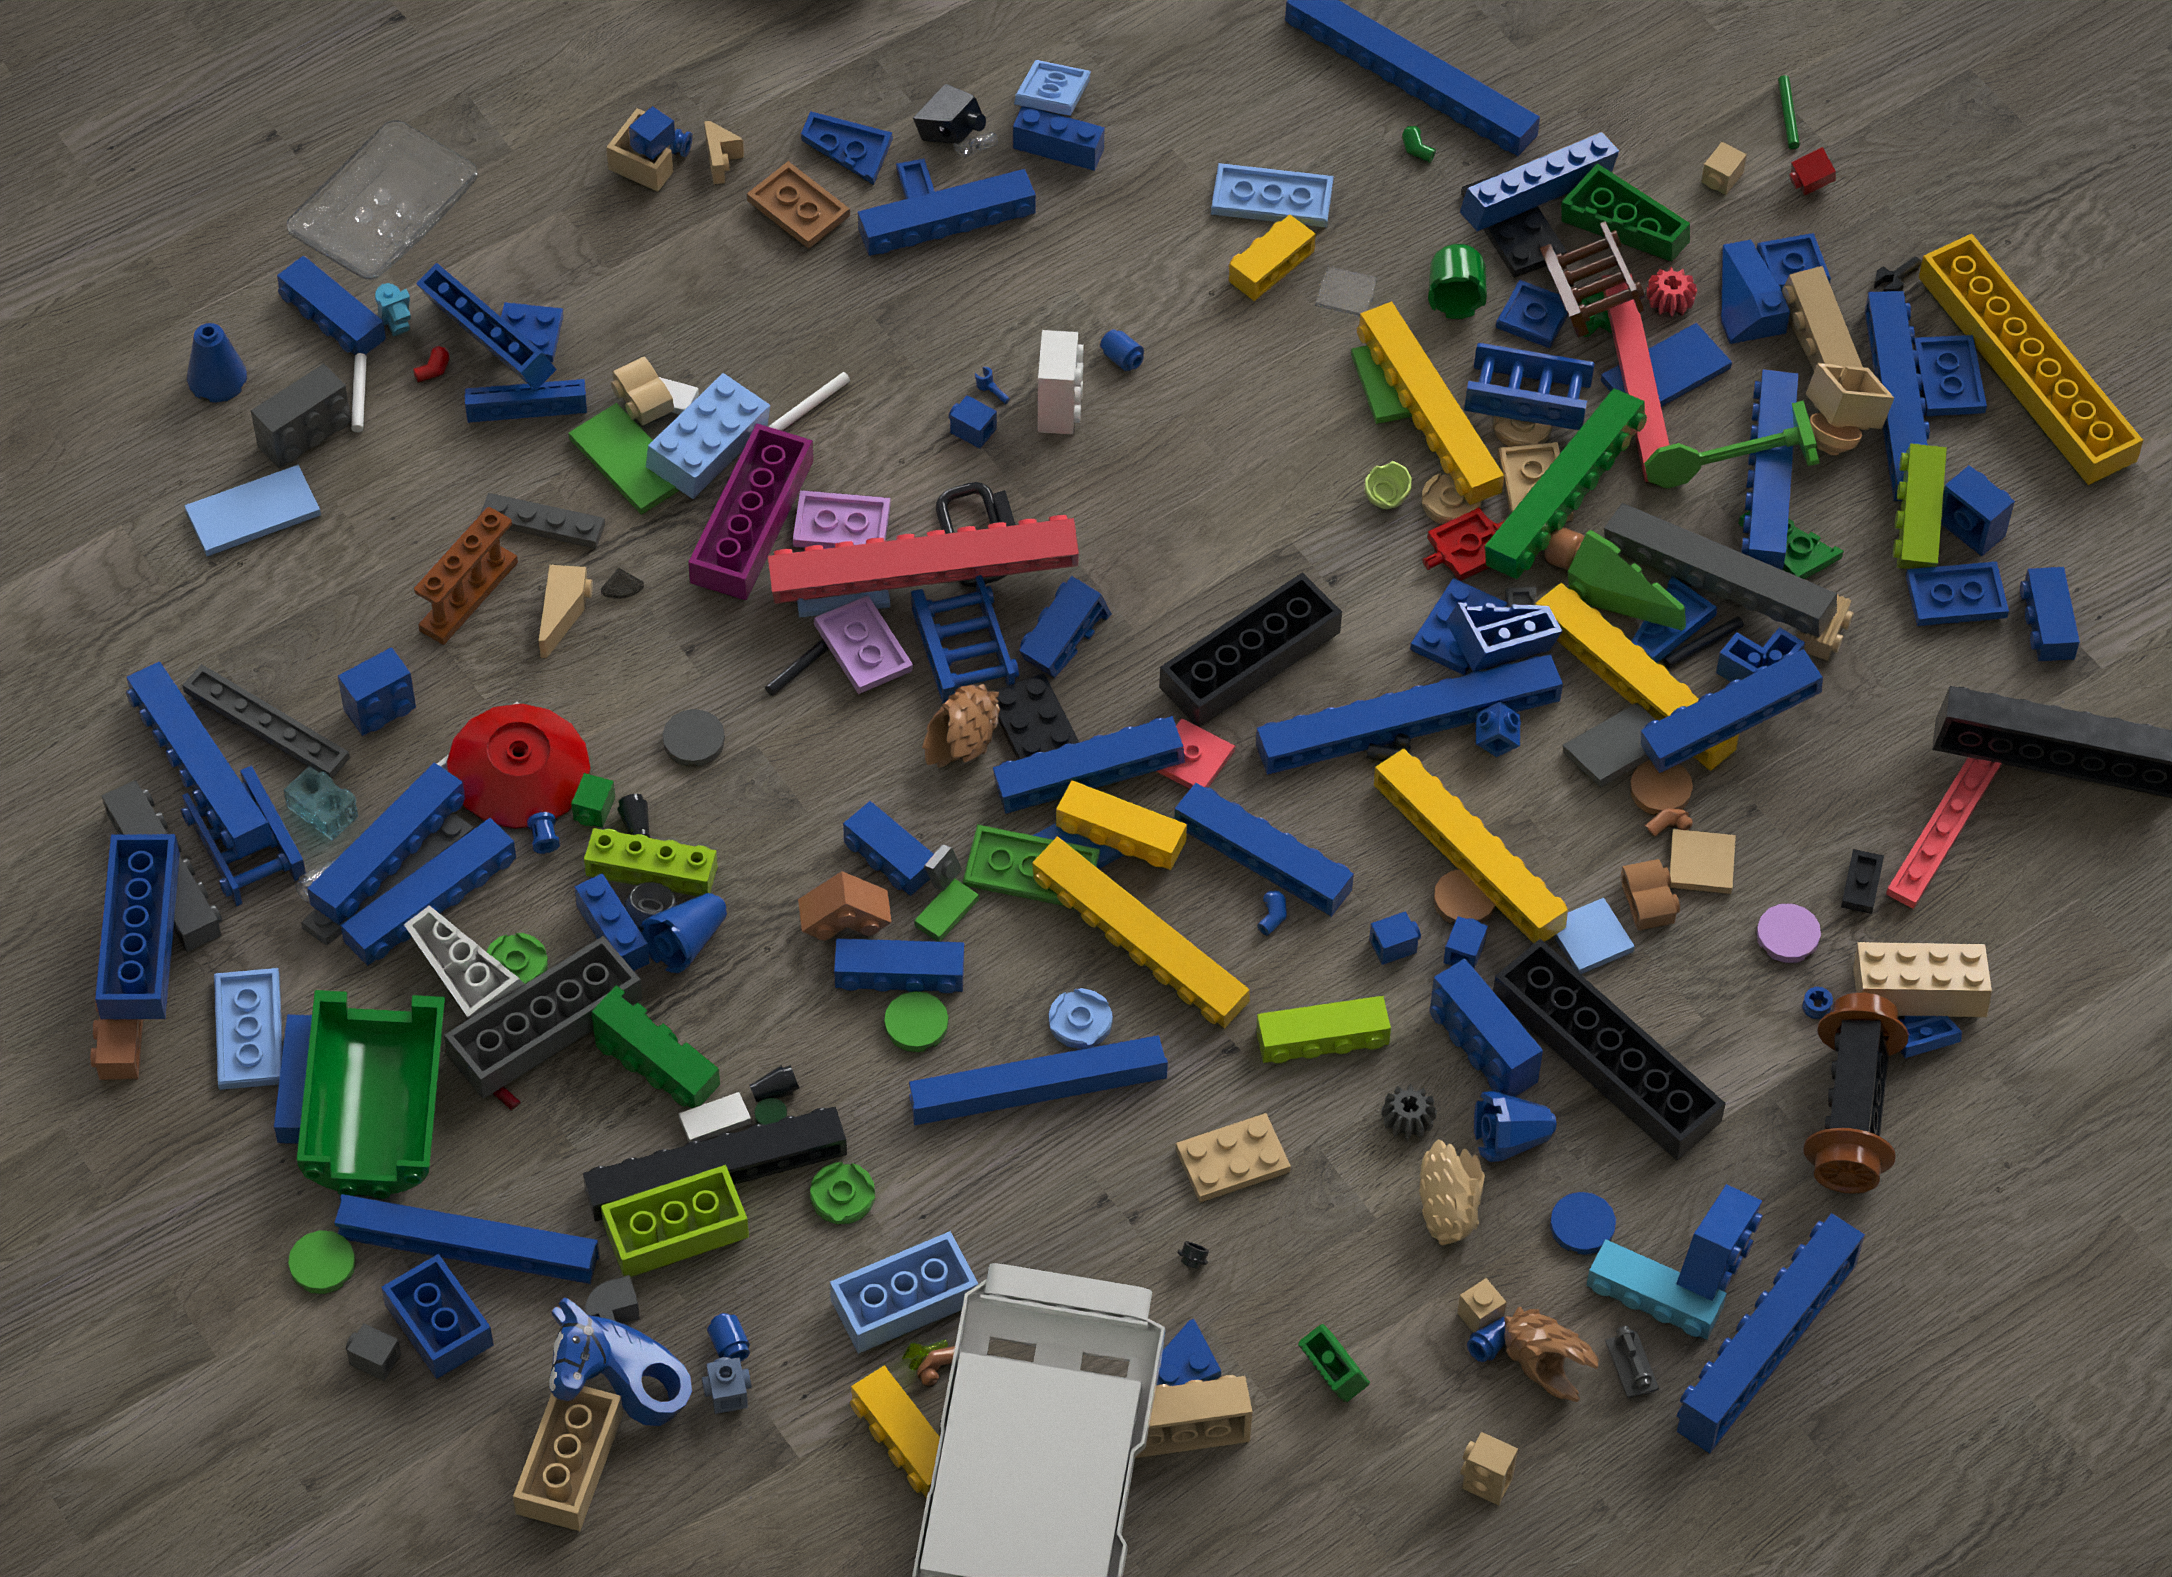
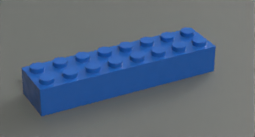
(1769, 1332)

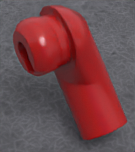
(436, 365)

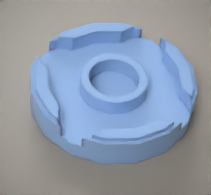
(1080, 1018)

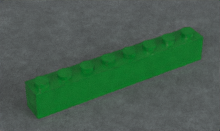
(1565, 483)

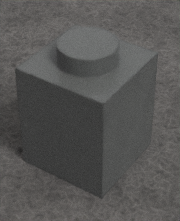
(373, 1351)

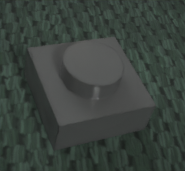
(943, 867)

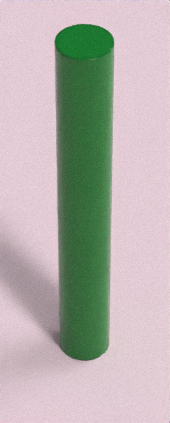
(1788, 112)

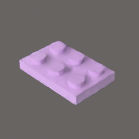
(839, 518)
(863, 644)

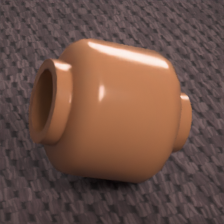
(1563, 547)

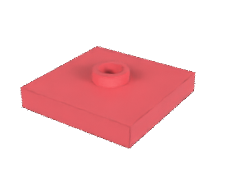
(1203, 756)

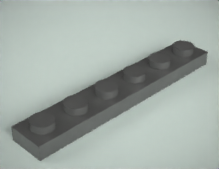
(265, 721)

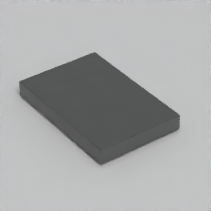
(1611, 746)

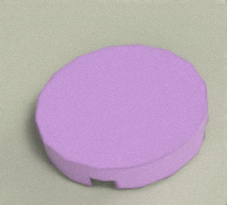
(1788, 933)

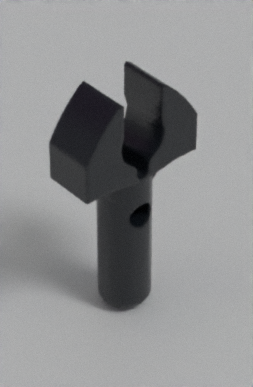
(1897, 275)

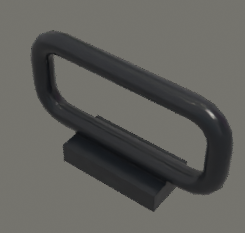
(996, 506)

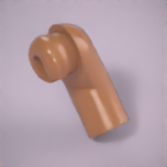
(1669, 817)

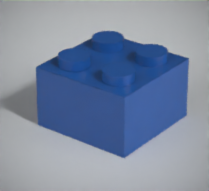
(1976, 510)
(377, 691)

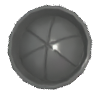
(648, 900)

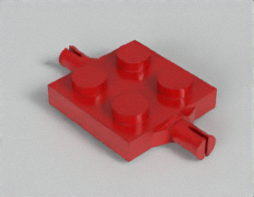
(1462, 544)

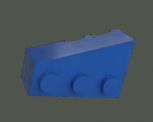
(1063, 626)
(1502, 634)

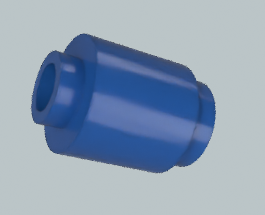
(1122, 350)
(728, 1337)

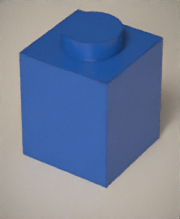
(651, 133)
(972, 421)
(1394, 937)
(1465, 942)

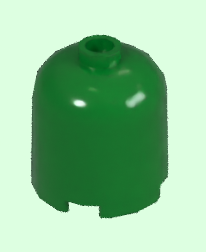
(1457, 281)

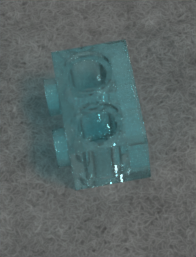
(316, 807)

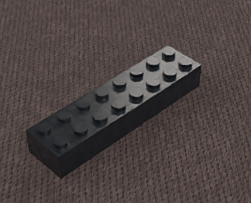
(2055, 740)
(1609, 1049)

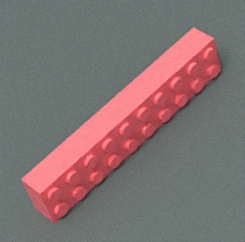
(923, 560)

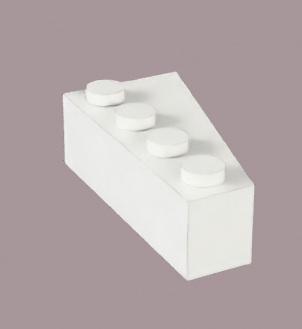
(462, 965)

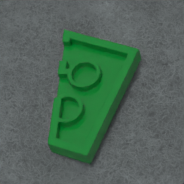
(1805, 552)

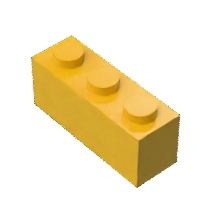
(1271, 257)

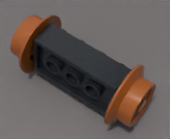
(1850, 1149)

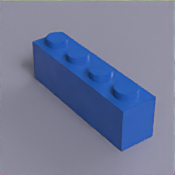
(330, 307)
(899, 965)
(292, 1078)

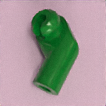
(1414, 145)

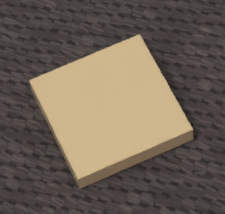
(1702, 861)

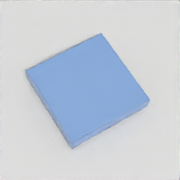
(1593, 937)

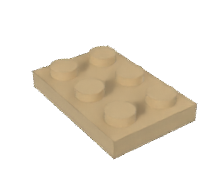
(1232, 1157)

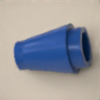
(1487, 1341)

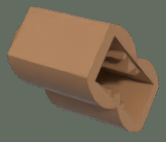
(1649, 895)

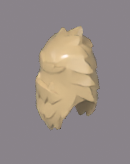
(1450, 1192)

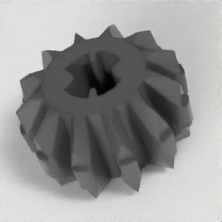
(1400, 1103)

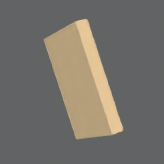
(1524, 467)

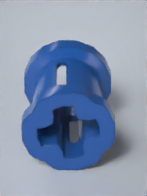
(543, 832)

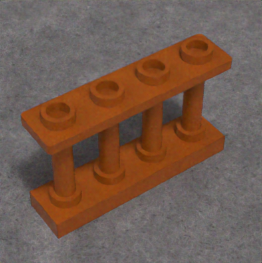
(465, 575)

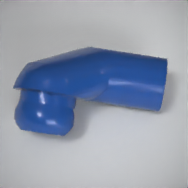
(1277, 912)

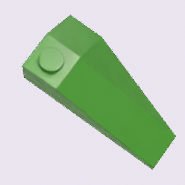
(1614, 585)

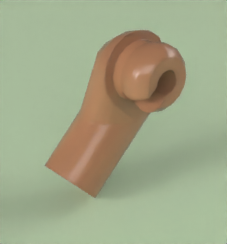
(934, 1360)

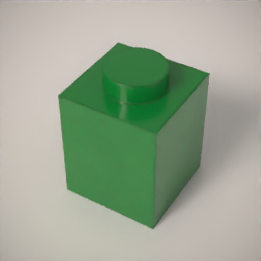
(593, 800)

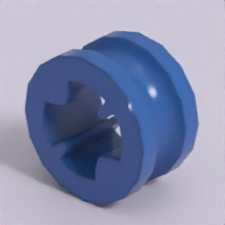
(681, 143)
(1809, 999)

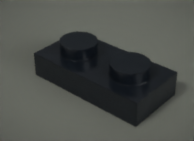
(1862, 881)

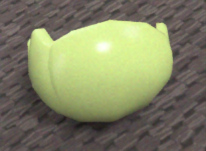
(1388, 485)

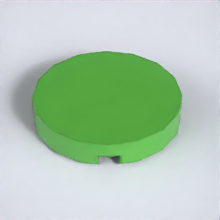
(520, 955)
(916, 1021)
(842, 1193)
(321, 1261)

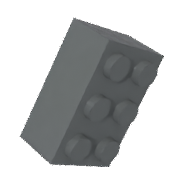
(301, 416)

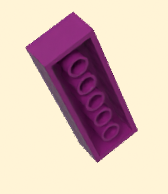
(751, 512)

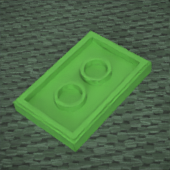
(1380, 396)

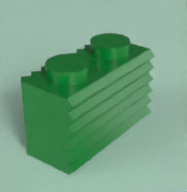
(1333, 1363)

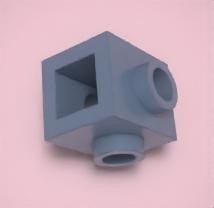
(727, 1384)

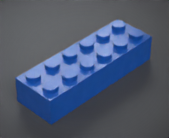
(137, 927)

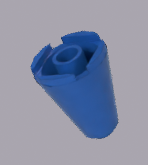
(214, 365)
(683, 930)

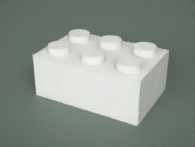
(1059, 382)

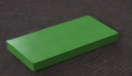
(619, 452)
(1004, 859)

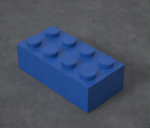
(1485, 1029)

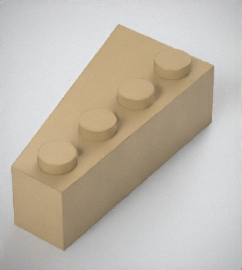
(1818, 320)

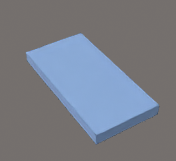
(1271, 194)
(252, 510)
(248, 1028)

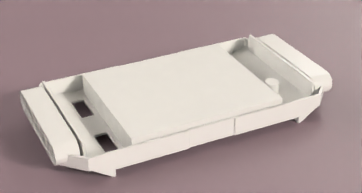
(1038, 1450)

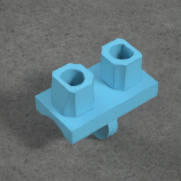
(393, 308)

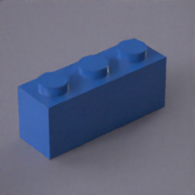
(1058, 137)
(2050, 614)
(887, 848)
(610, 919)

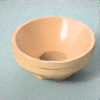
(1831, 438)

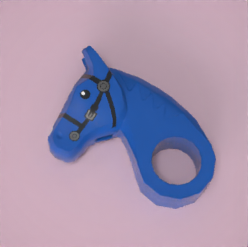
(624, 1355)

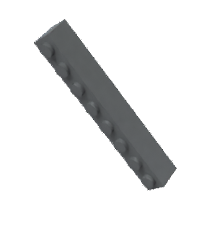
(1721, 570)

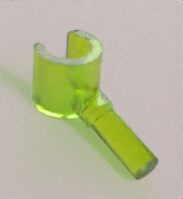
(918, 1352)

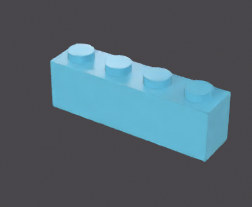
(1653, 1289)

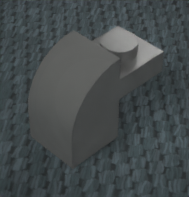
(614, 1301)

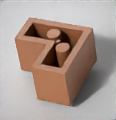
(842, 904)

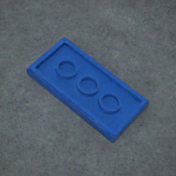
(1679, 364)

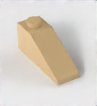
(563, 604)

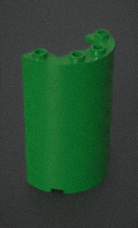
(370, 1095)

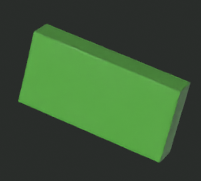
(946, 910)

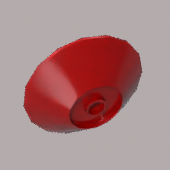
(512, 786)

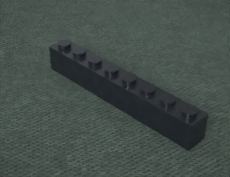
(747, 1154)

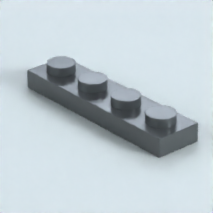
(548, 520)

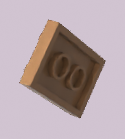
(798, 204)

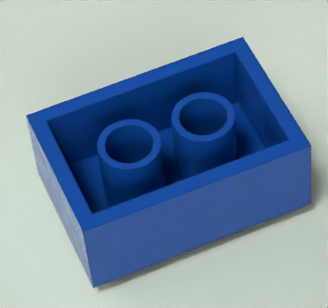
(1720, 1243)
(437, 1316)

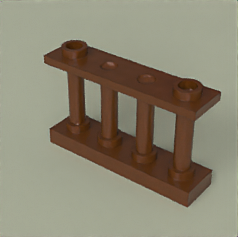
(1572, 296)

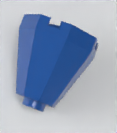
(1510, 1125)

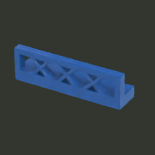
(525, 402)

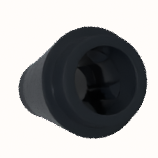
(634, 814)
(775, 1084)

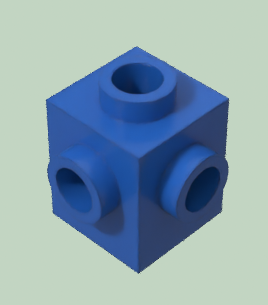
(1498, 729)

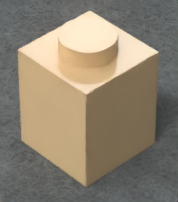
(1723, 168)
(1481, 1305)

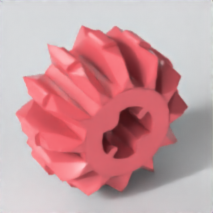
(1671, 291)

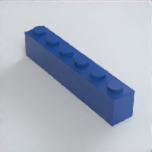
(1536, 181)
(946, 212)
(486, 326)
(1731, 710)
(1090, 763)
(386, 844)
(1264, 849)
(437, 883)

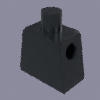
(949, 116)

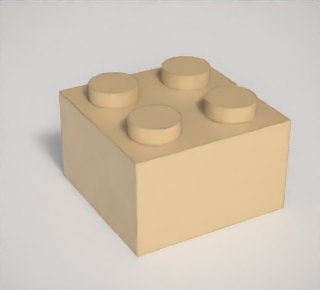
(1854, 400)

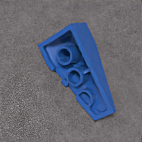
(1750, 295)

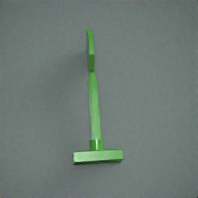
(1678, 463)

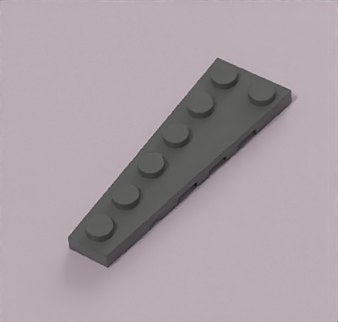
(450, 832)

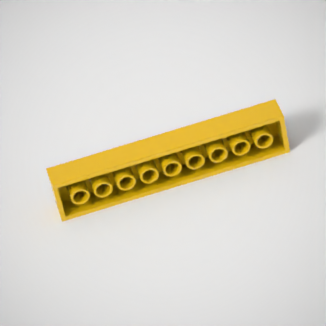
(2030, 359)

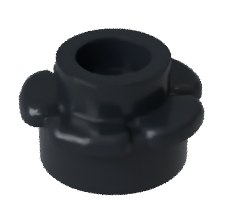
(1193, 1254)

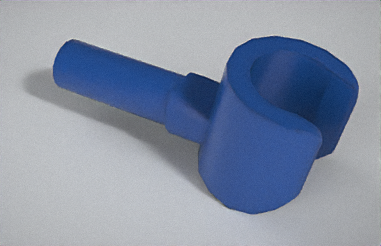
(987, 383)

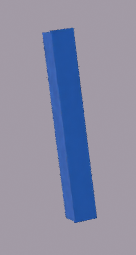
(1037, 1080)
(467, 1239)

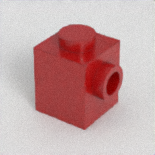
(1812, 171)

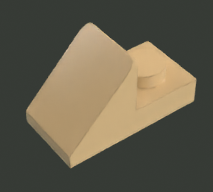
(721, 148)

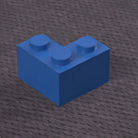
(1743, 656)

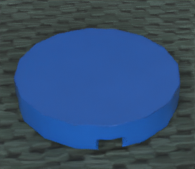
(1582, 1222)

